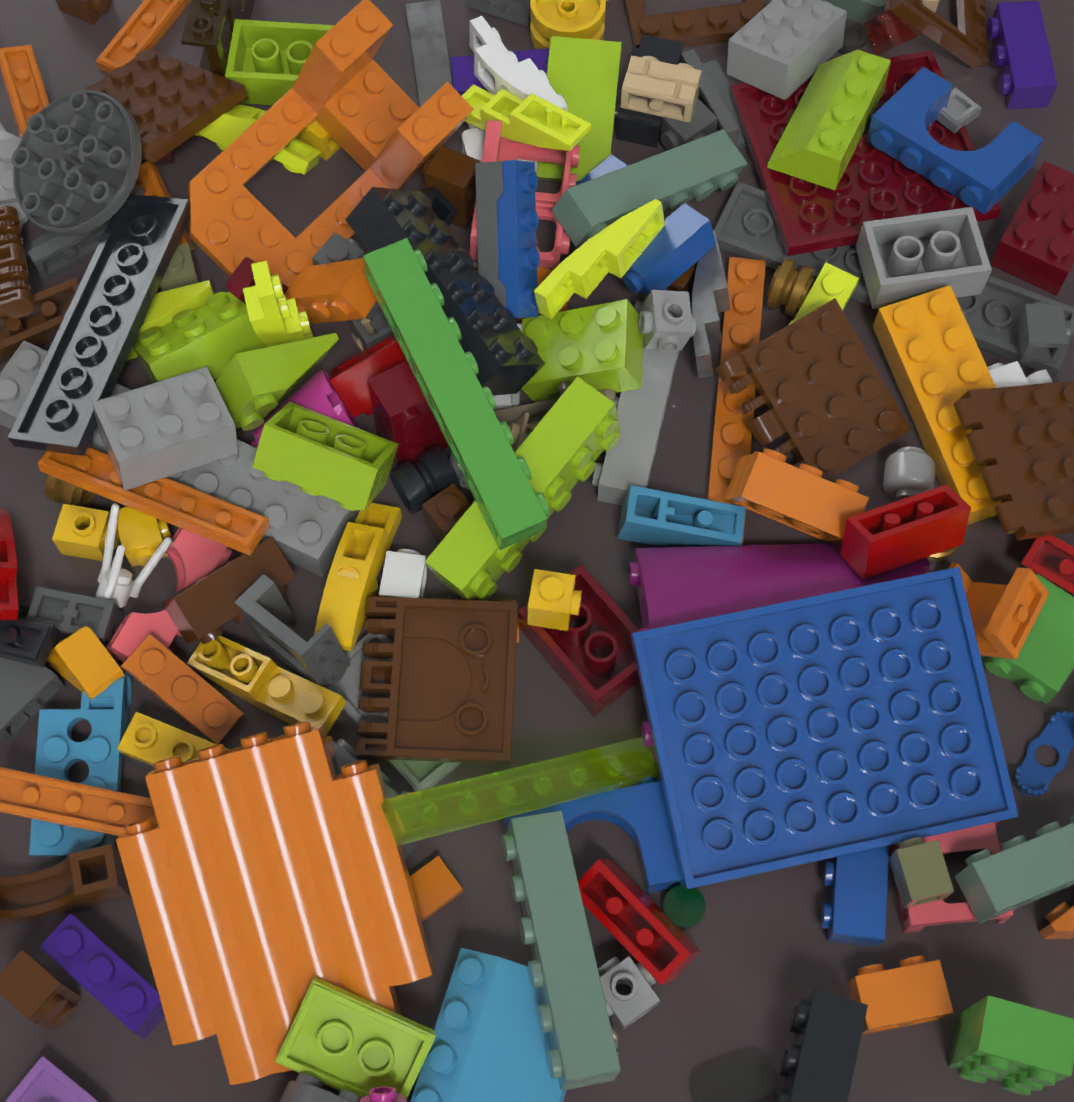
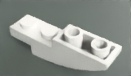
(500, 69)

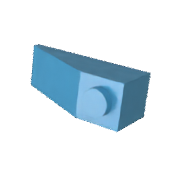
(678, 520)

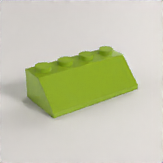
(831, 118)

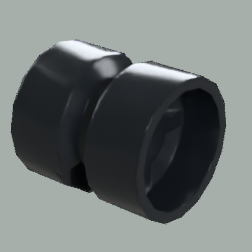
(424, 479)

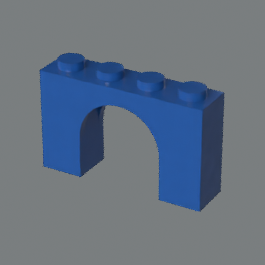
(972, 176)
(674, 249)
(642, 815)

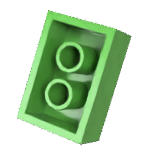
(1012, 1045)

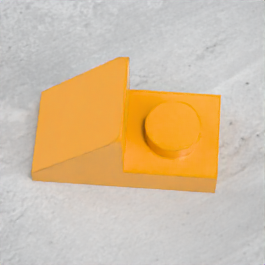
(85, 662)

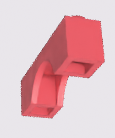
(192, 558)

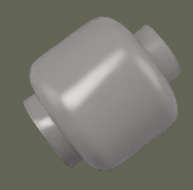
(908, 473)

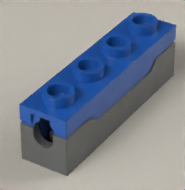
(508, 232)

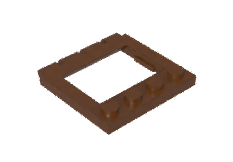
(690, 26)
(964, 41)

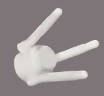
(116, 581)

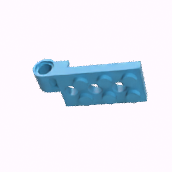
(58, 752)

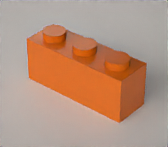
(333, 292)

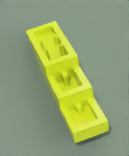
(527, 120)
(607, 251)

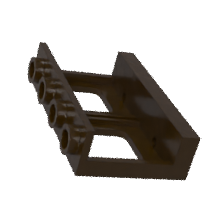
(211, 27)

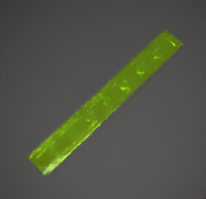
(517, 790)

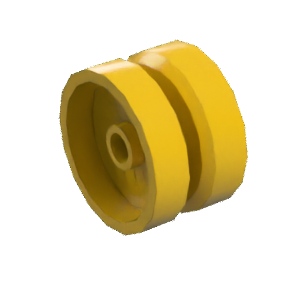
(566, 19)

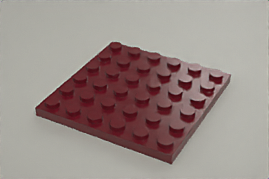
(872, 185)

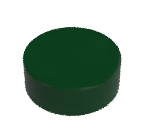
(684, 906)

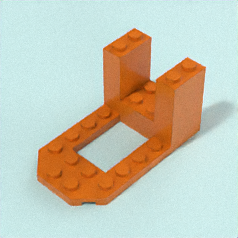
(359, 110)

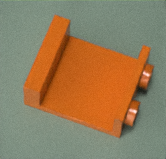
(1004, 613)

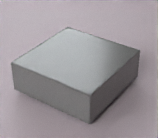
(959, 111)

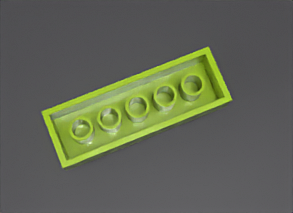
(558, 456)

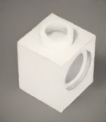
(404, 574)

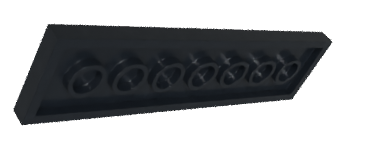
(100, 325)

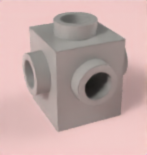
(666, 320)
(641, 999)

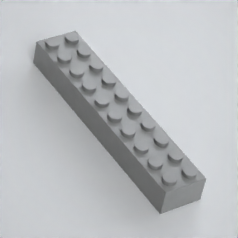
(301, 524)

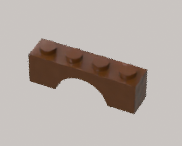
(75, 883)

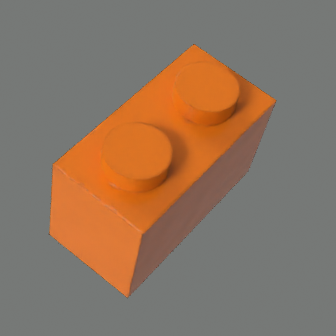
(901, 995)

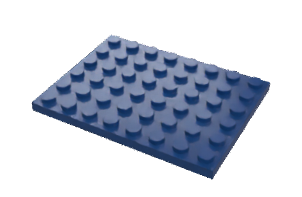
(822, 727)

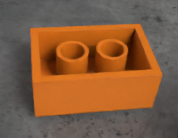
(794, 495)

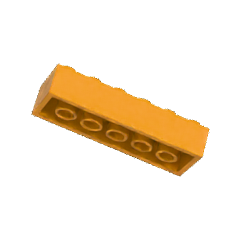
(933, 367)

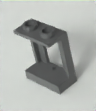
(270, 620)

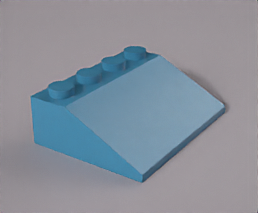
(488, 1038)

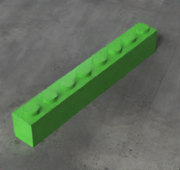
(454, 393)

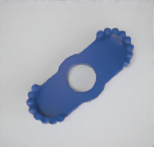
(1031, 777)

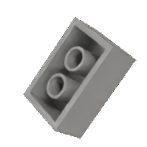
(785, 44)
(921, 255)
(165, 428)

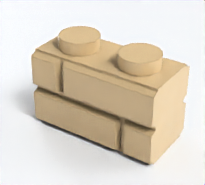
(660, 88)

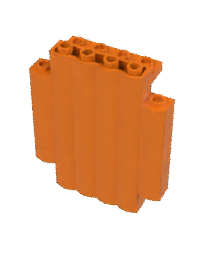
(262, 883)

